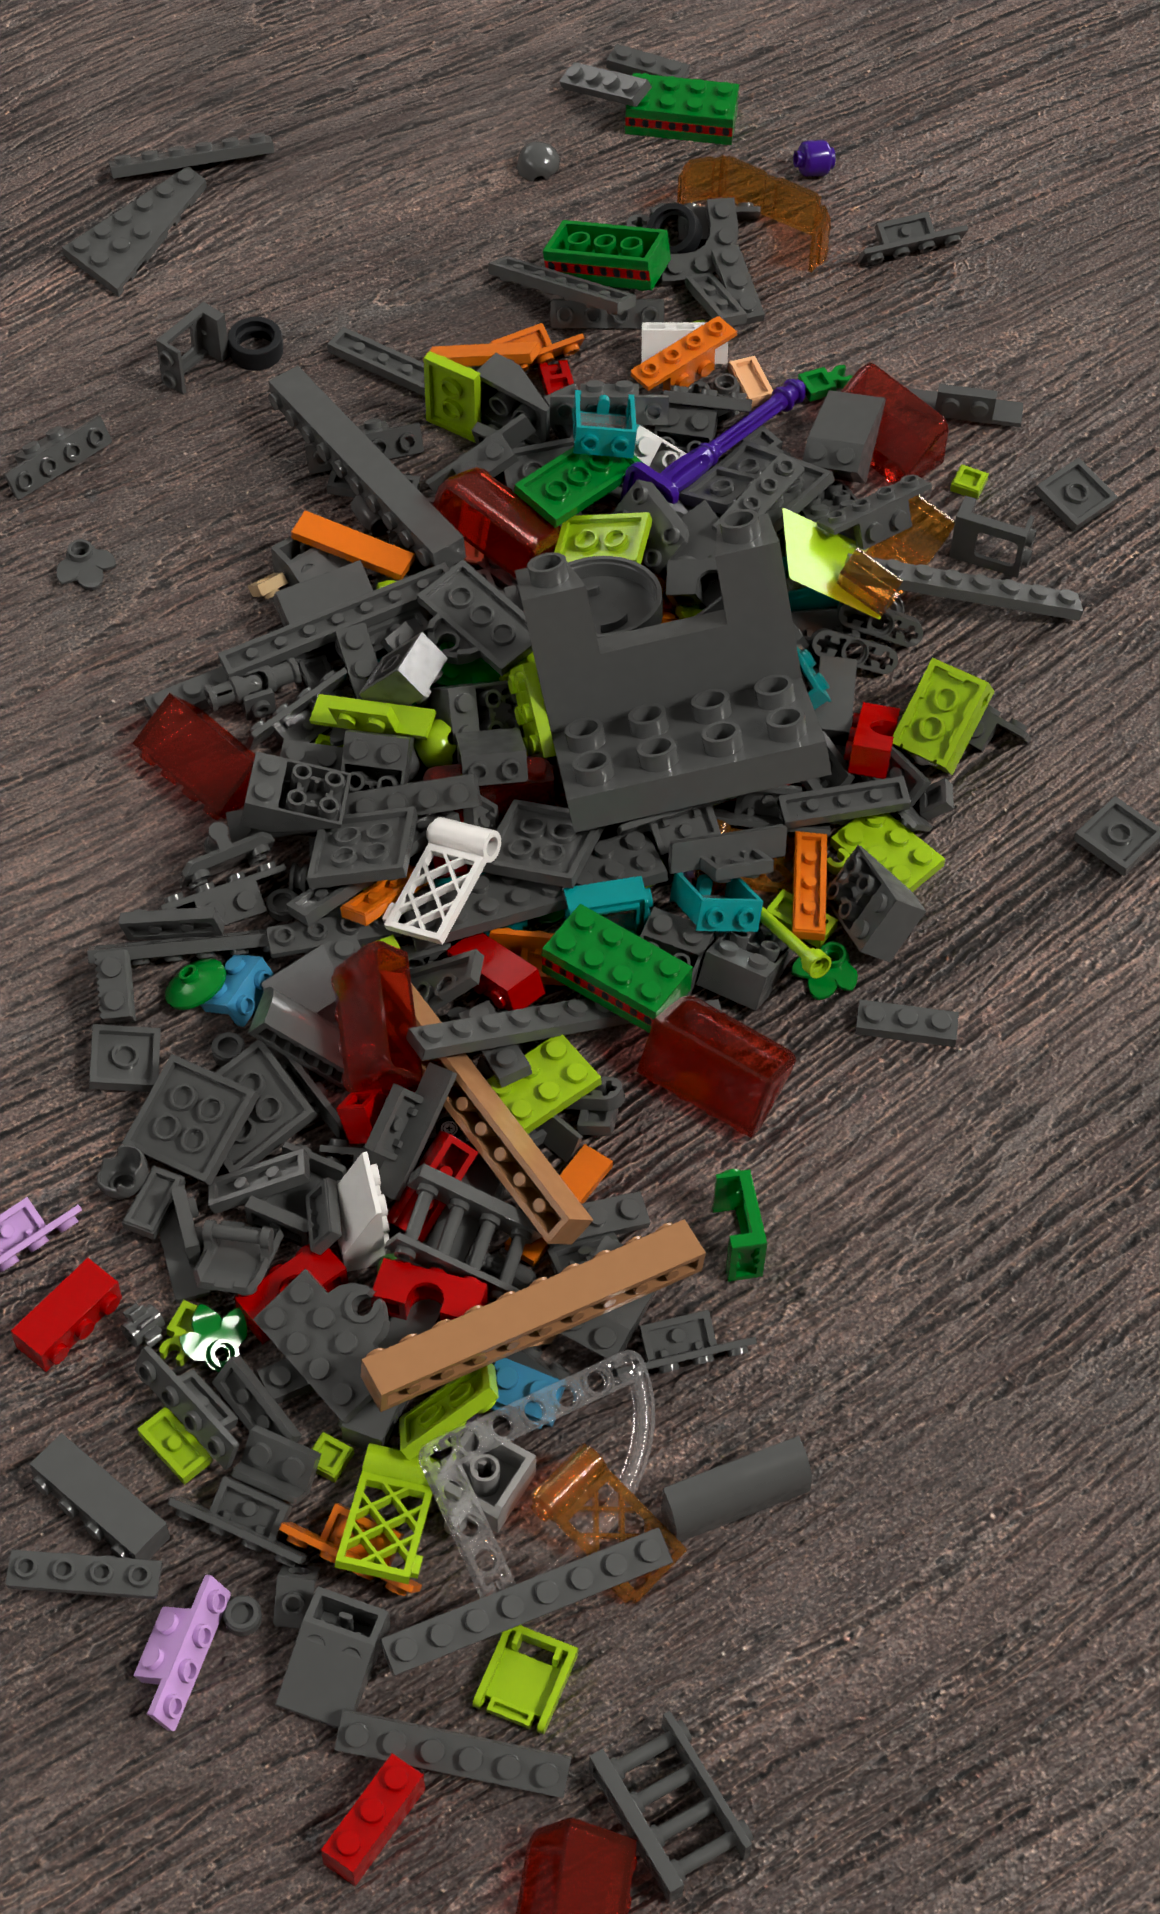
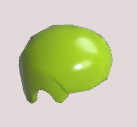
(436, 749)

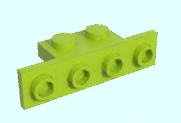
(372, 716)

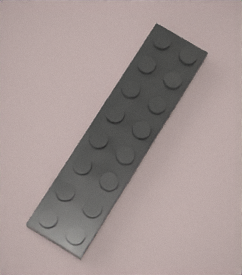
(508, 900)

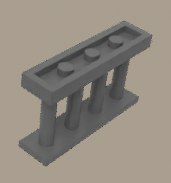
(462, 1200)
(650, 1839)

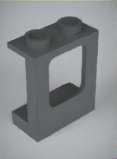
(207, 337)
(970, 525)

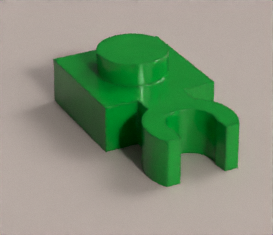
(820, 381)

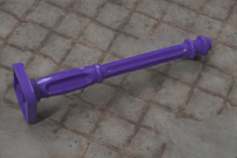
(698, 461)

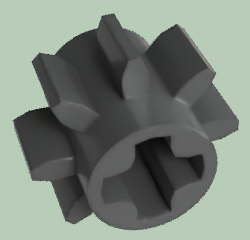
(142, 1325)

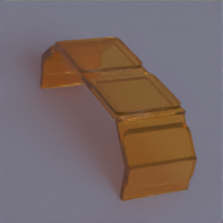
(777, 197)
(916, 545)

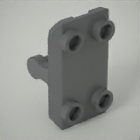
(667, 532)
(224, 855)
(235, 1256)

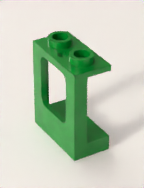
(746, 1250)

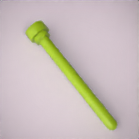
(813, 960)

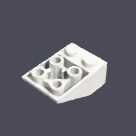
(362, 1216)

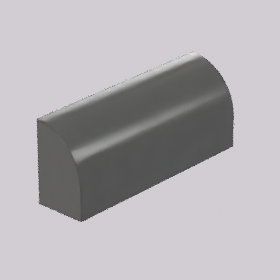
(299, 1034)
(736, 1489)

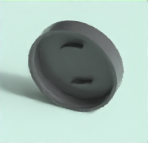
(620, 594)

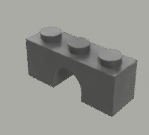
(689, 579)

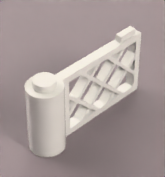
(455, 842)

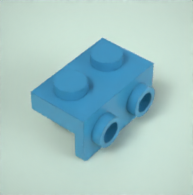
(241, 989)
(518, 1381)

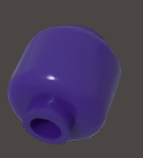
(814, 158)

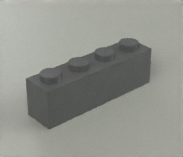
(98, 1500)

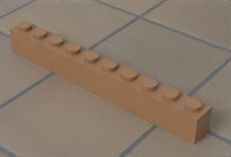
(507, 1146)
(531, 1314)

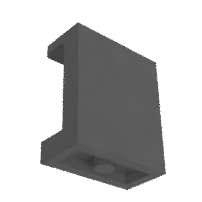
(494, 755)
(288, 1208)

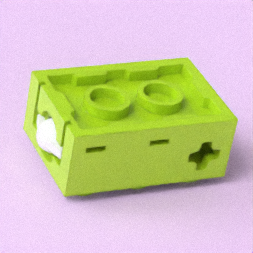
(942, 716)

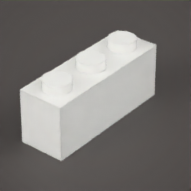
(660, 335)

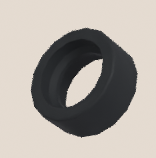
(670, 210)
(255, 358)

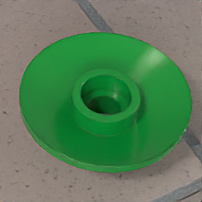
(195, 984)

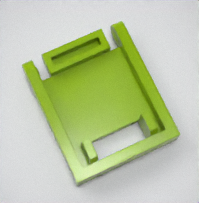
(524, 1686)

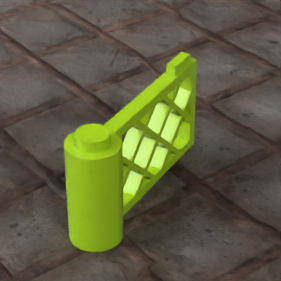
(397, 1478)

